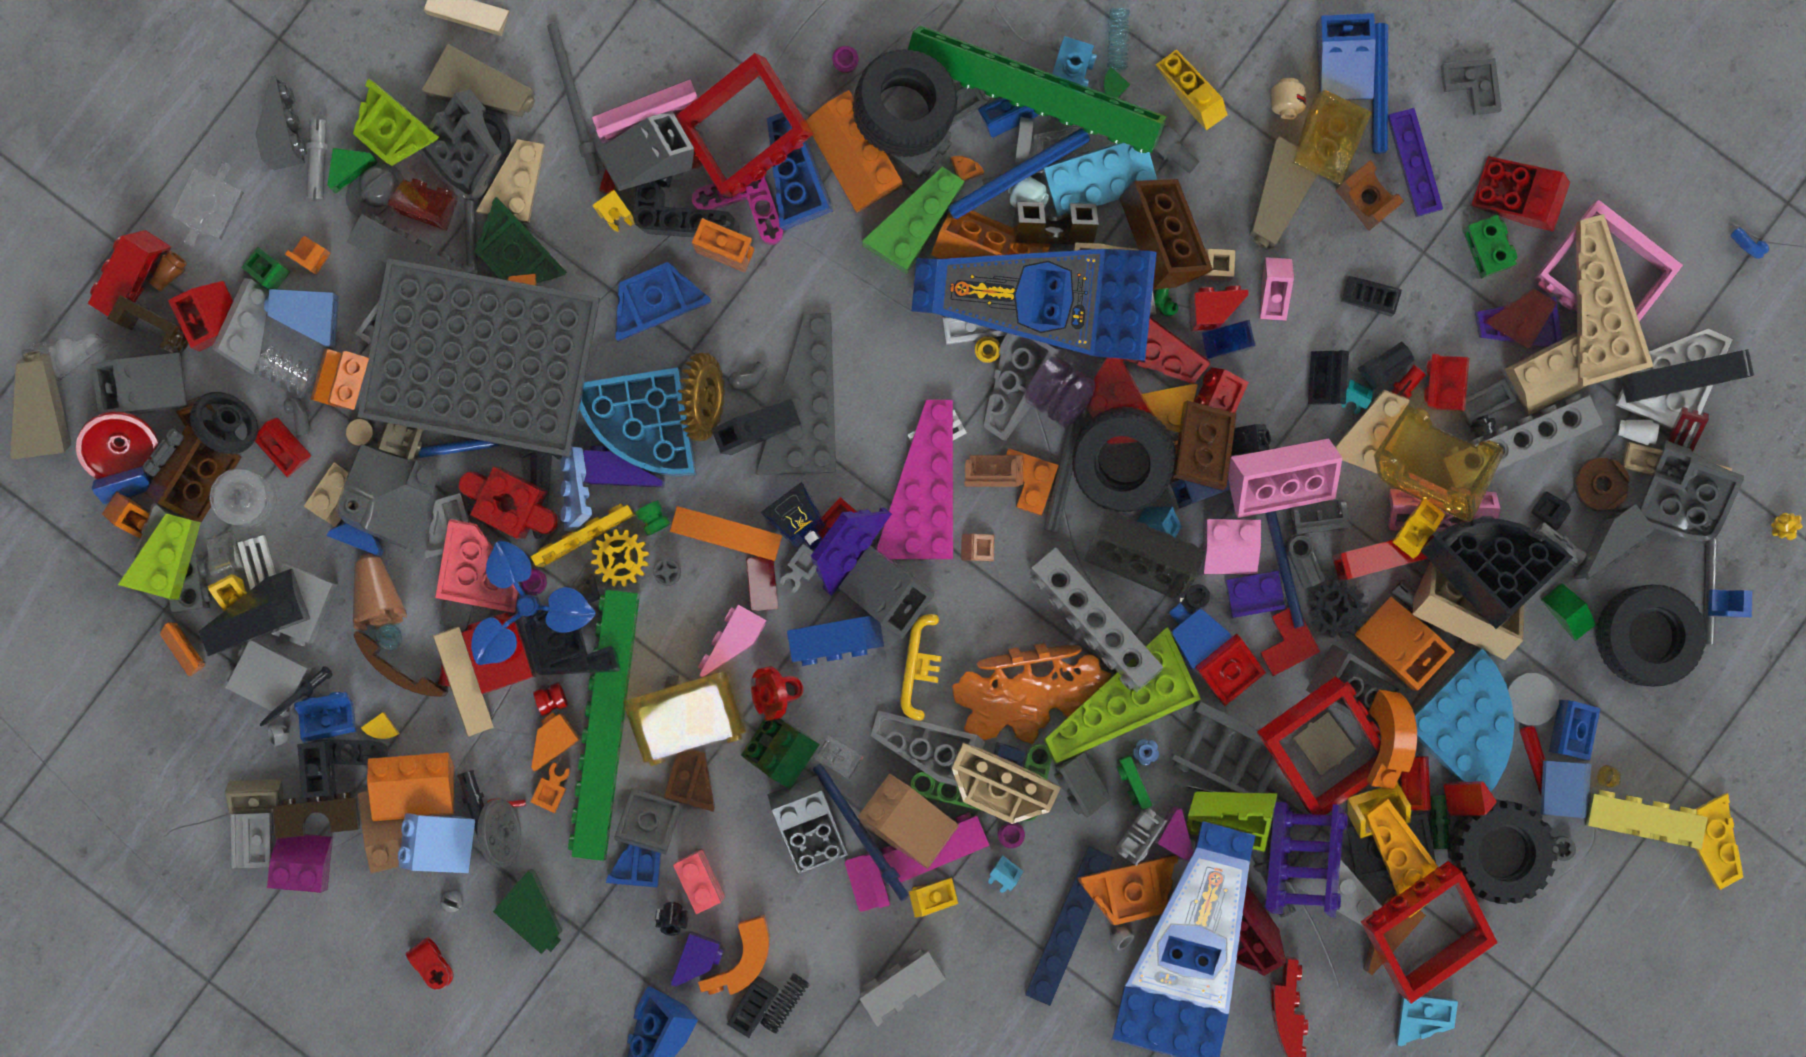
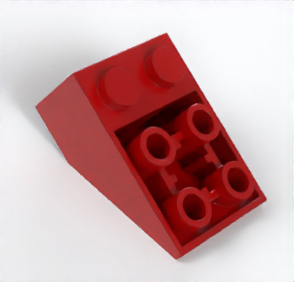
(1521, 192)

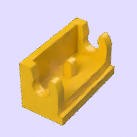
(611, 208)

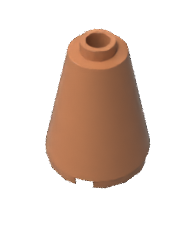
(375, 595)

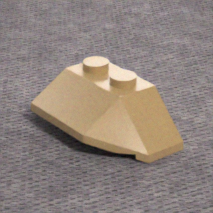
(1001, 785)

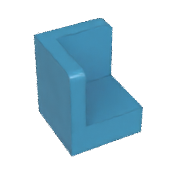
(1162, 519)

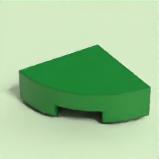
(1114, 84)

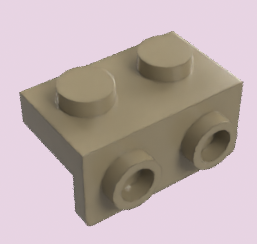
(400, 440)

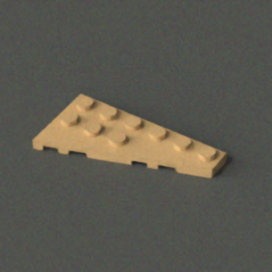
(1607, 321)

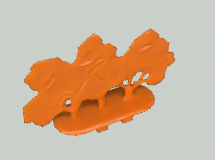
(1026, 699)

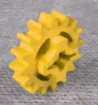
(612, 568)

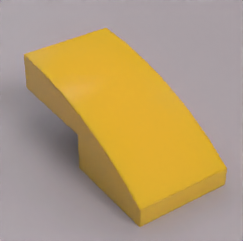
(1418, 528)

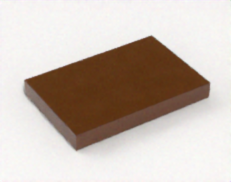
(1204, 445)

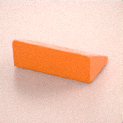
(182, 648)

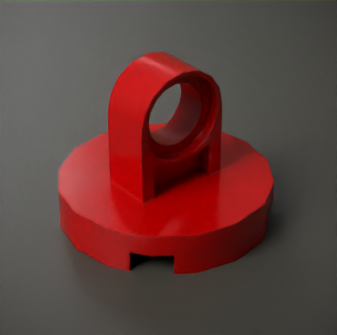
(771, 693)

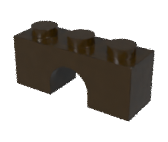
(1073, 227)
(340, 811)

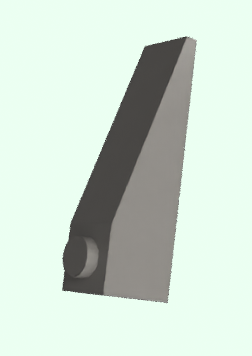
(1016, 368)

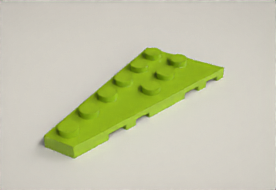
(1118, 710)

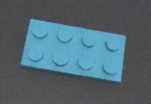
(1097, 176)

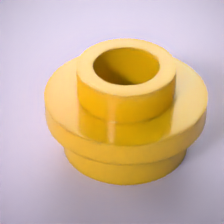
(987, 357)

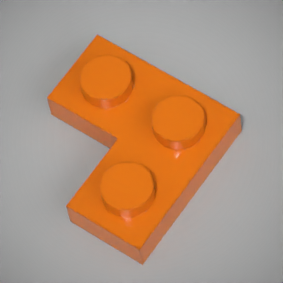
(1038, 480)

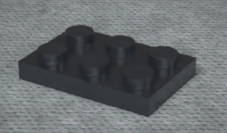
(1367, 857)

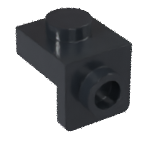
(1250, 439)

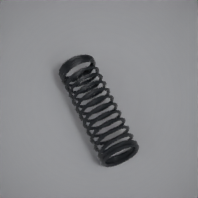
(799, 981)

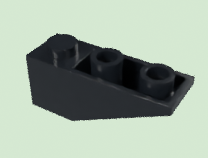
(755, 427)

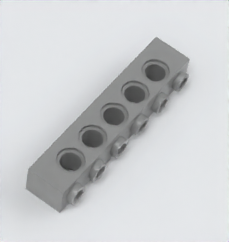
(1584, 419)
(1056, 565)

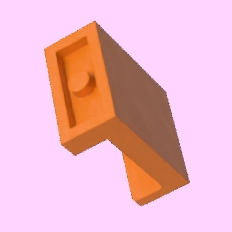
(723, 245)
(339, 379)

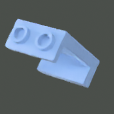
(436, 843)

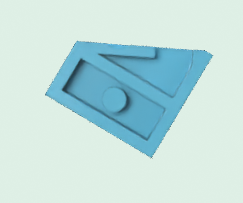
(1425, 1018)

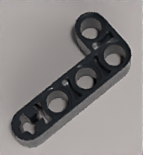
(663, 214)

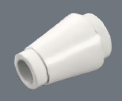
(1639, 430)

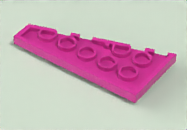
(924, 496)

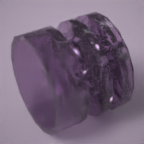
(1060, 391)

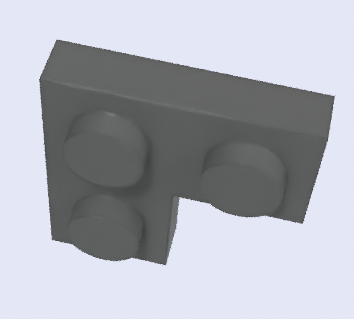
(1480, 78)

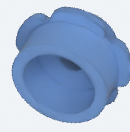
(1151, 746)

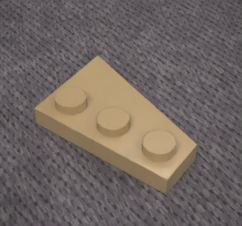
(516, 181)
(1371, 429)

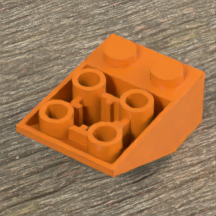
(1404, 644)

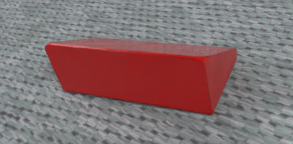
(282, 446)
(1468, 798)

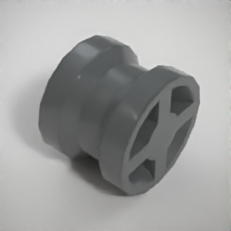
(662, 572)

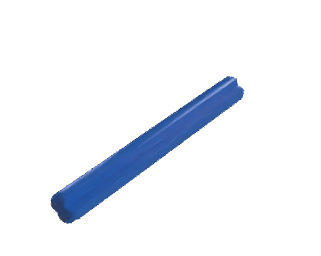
(1380, 99)

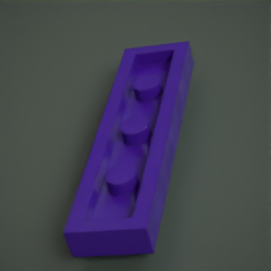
(1415, 162)

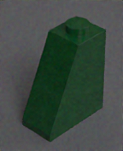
(530, 913)

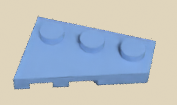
(574, 511)

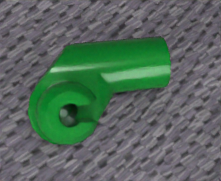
(1165, 303)

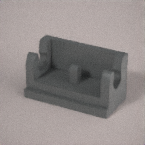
(1319, 517)

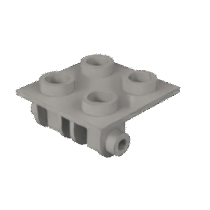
(1140, 836)

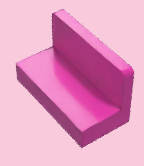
(867, 883)

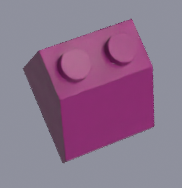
(301, 863)

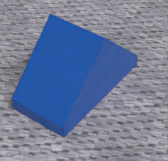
(356, 538)

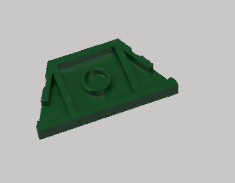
(512, 249)

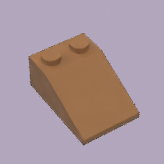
(907, 821)
(380, 838)

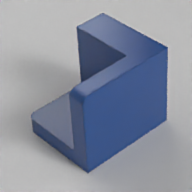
(1730, 603)

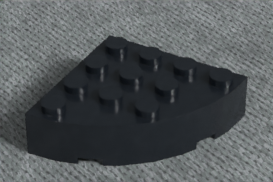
(1495, 564)

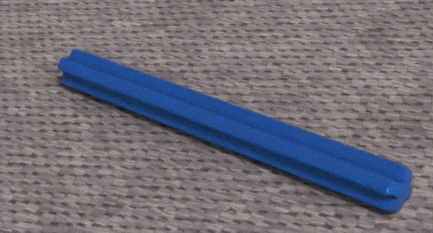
(1018, 173)

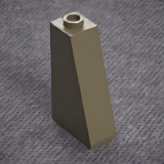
(495, 90)
(1280, 194)
(37, 409)

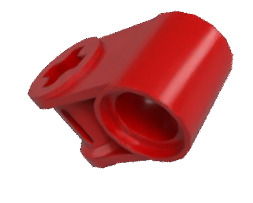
(427, 961)

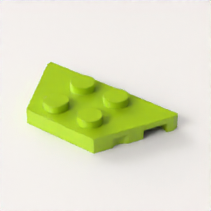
(390, 127)

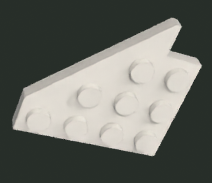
(1667, 407)

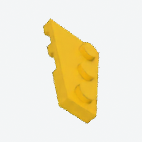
(1719, 848)

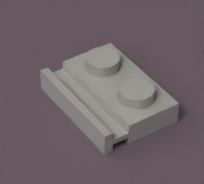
(251, 840)

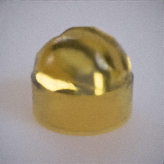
(1606, 771)

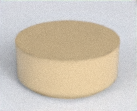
(360, 432)

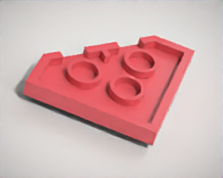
(464, 570)

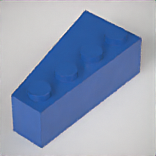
(797, 181)

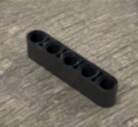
(1687, 376)

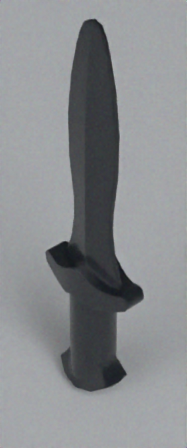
(306, 689)

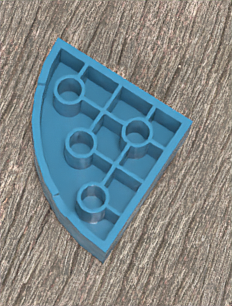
(641, 420)
(1469, 721)

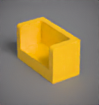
(1362, 803)

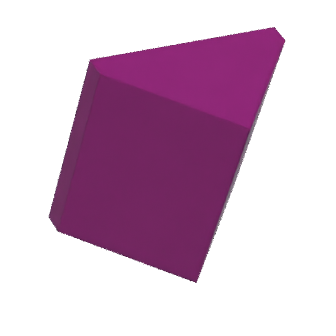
(1175, 834)

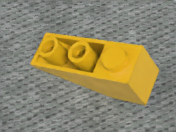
(1193, 90)

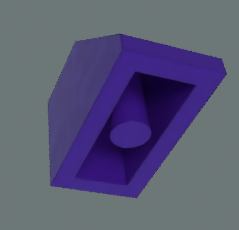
(697, 958)

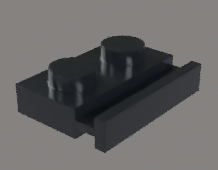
(1328, 377)

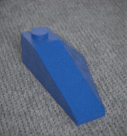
(661, 1026)

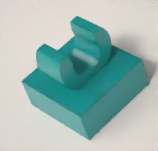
(1358, 394)

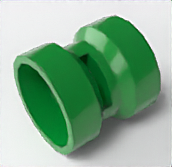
(652, 517)

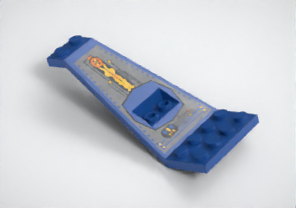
(1097, 302)
(1177, 1002)

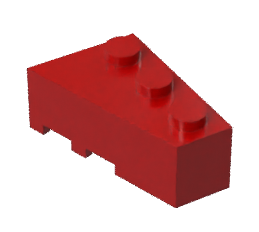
(126, 269)

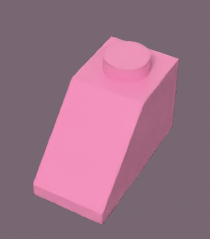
(1276, 288)

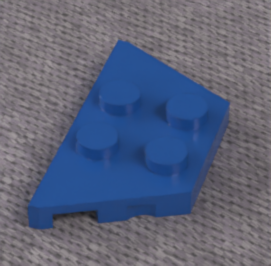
(654, 299)

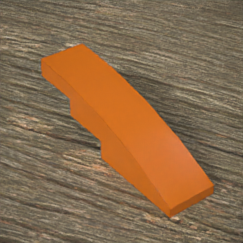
(725, 533)

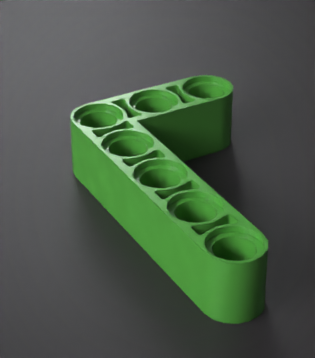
(934, 790)

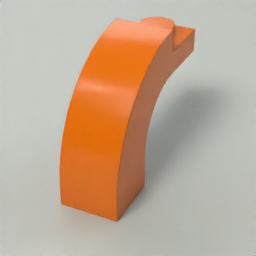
(1398, 738)
(756, 946)

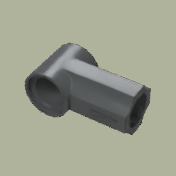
(1305, 563)

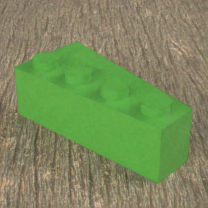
(912, 224)

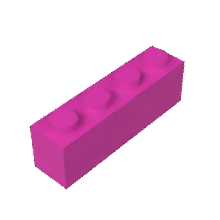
(966, 839)

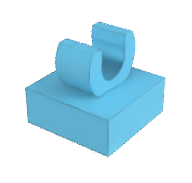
(1005, 873)

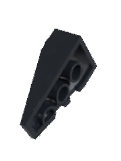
(261, 611)

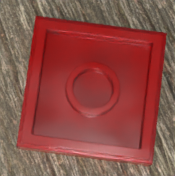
(1230, 669)

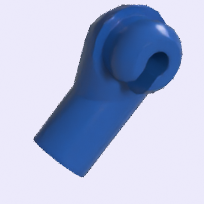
(1748, 245)

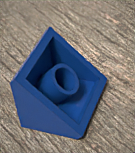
(1574, 729)

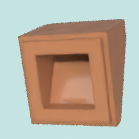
(977, 547)

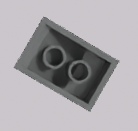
(1362, 677)

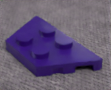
(845, 544)

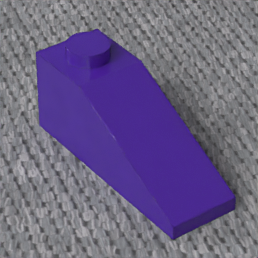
(609, 469)

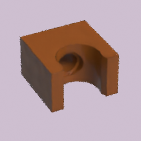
(1366, 181)

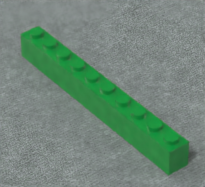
(1042, 91)
(604, 729)

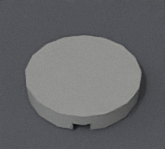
(1533, 698)

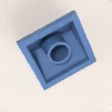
(1565, 789)

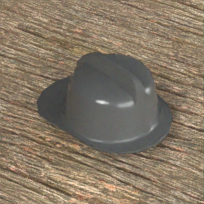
(373, 189)

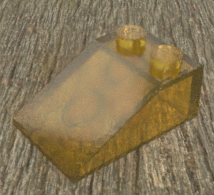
(1330, 136)

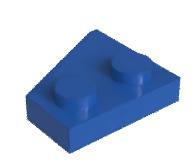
(636, 868)

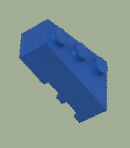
(835, 639)

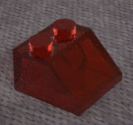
(423, 204)

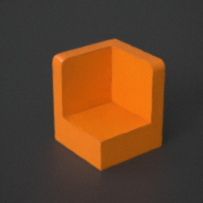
(309, 255)

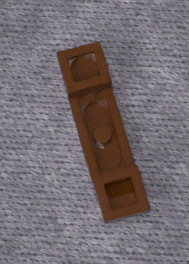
(371, 649)

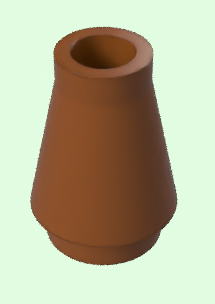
(167, 270)

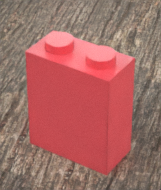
(699, 881)

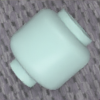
(1028, 191)

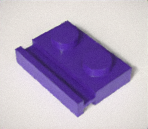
(1255, 594)

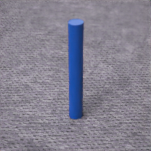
(455, 447)

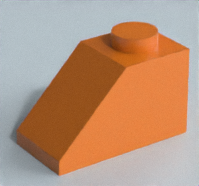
(126, 514)
(552, 739)

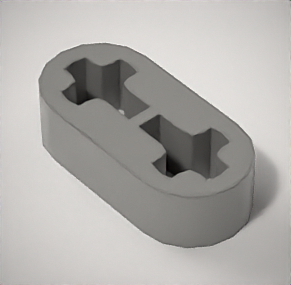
(1024, 140)

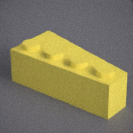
(1646, 821)

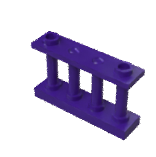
(1283, 844)

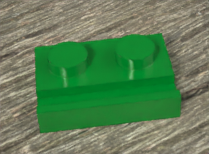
(1128, 772)

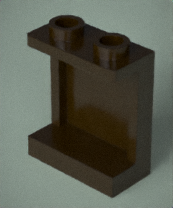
(128, 312)

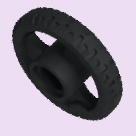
(222, 424)

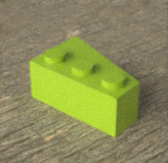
(164, 558)
(1237, 811)

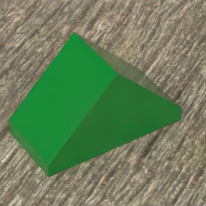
(347, 166)
(265, 269)
(1569, 611)

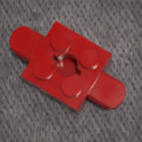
(508, 502)

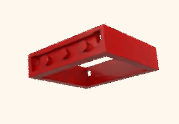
(722, 92)
(1300, 714)
(1446, 961)

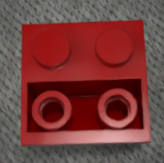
(1212, 308)
(202, 313)

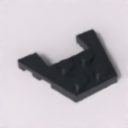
(566, 651)

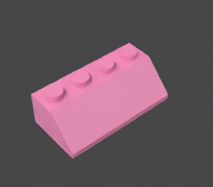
(1284, 477)

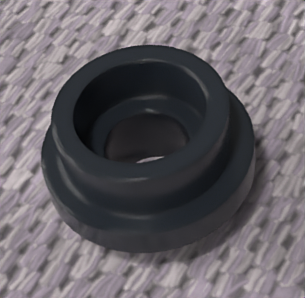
(1483, 426)

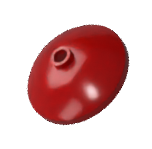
(105, 456)

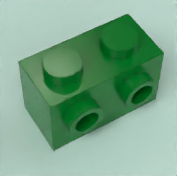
(1490, 246)

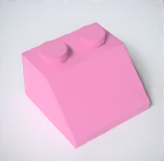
(1231, 546)

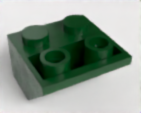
(780, 751)

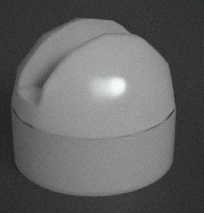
(276, 734)
(452, 896)
(1121, 938)

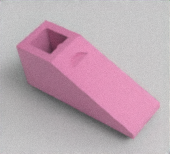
(739, 635)

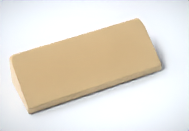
(469, 13)

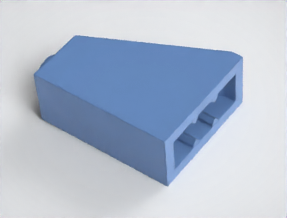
(306, 312)

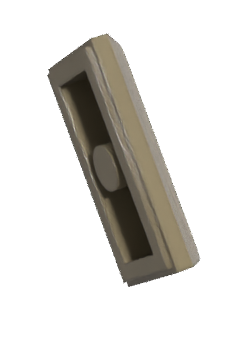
(253, 796)

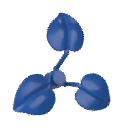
(506, 567)

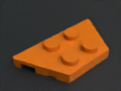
(1132, 890)

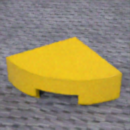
(380, 727)

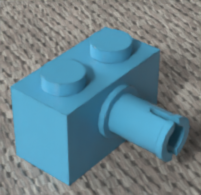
(1074, 60)

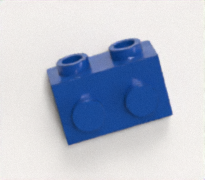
(325, 716)

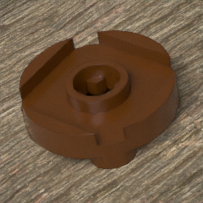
(1586, 483)

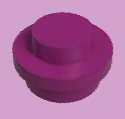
(845, 59)
(535, 584)
(1011, 835)

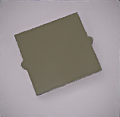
(1324, 743)

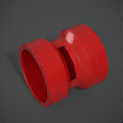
(550, 699)

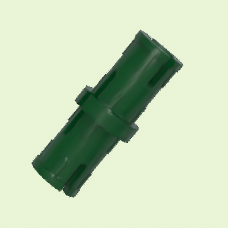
(1439, 822)

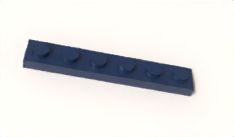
(1066, 931)

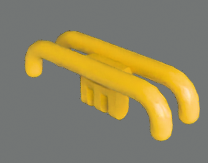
(917, 666)

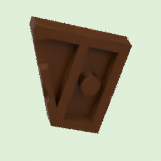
(691, 780)

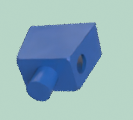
(1196, 634)

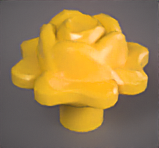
(1786, 526)

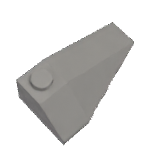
(923, 744)

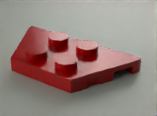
(1116, 389)

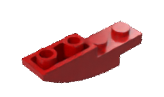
(1288, 1023)

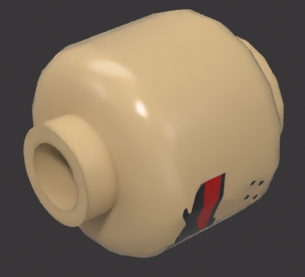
(1288, 98)

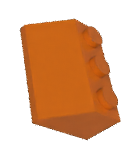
(411, 785)

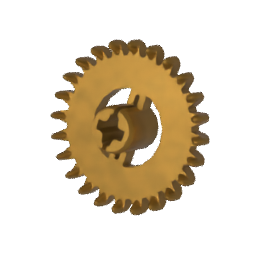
(699, 396)

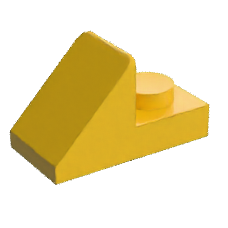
(227, 590)
(933, 897)

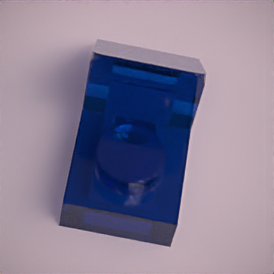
(1228, 339)

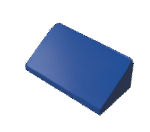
(1002, 116)
(126, 483)

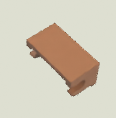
(994, 471)

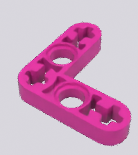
(753, 197)

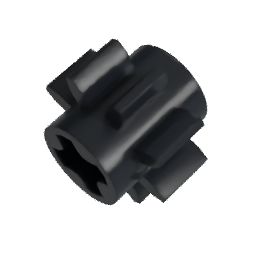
(671, 918)

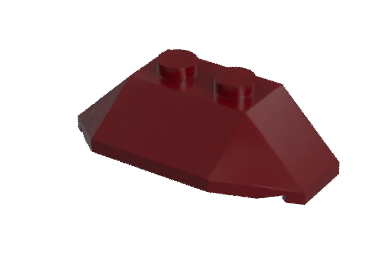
(1260, 938)

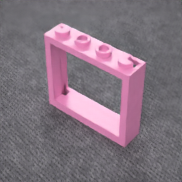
(1629, 236)

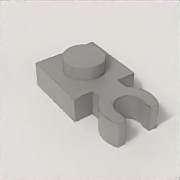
(802, 567)

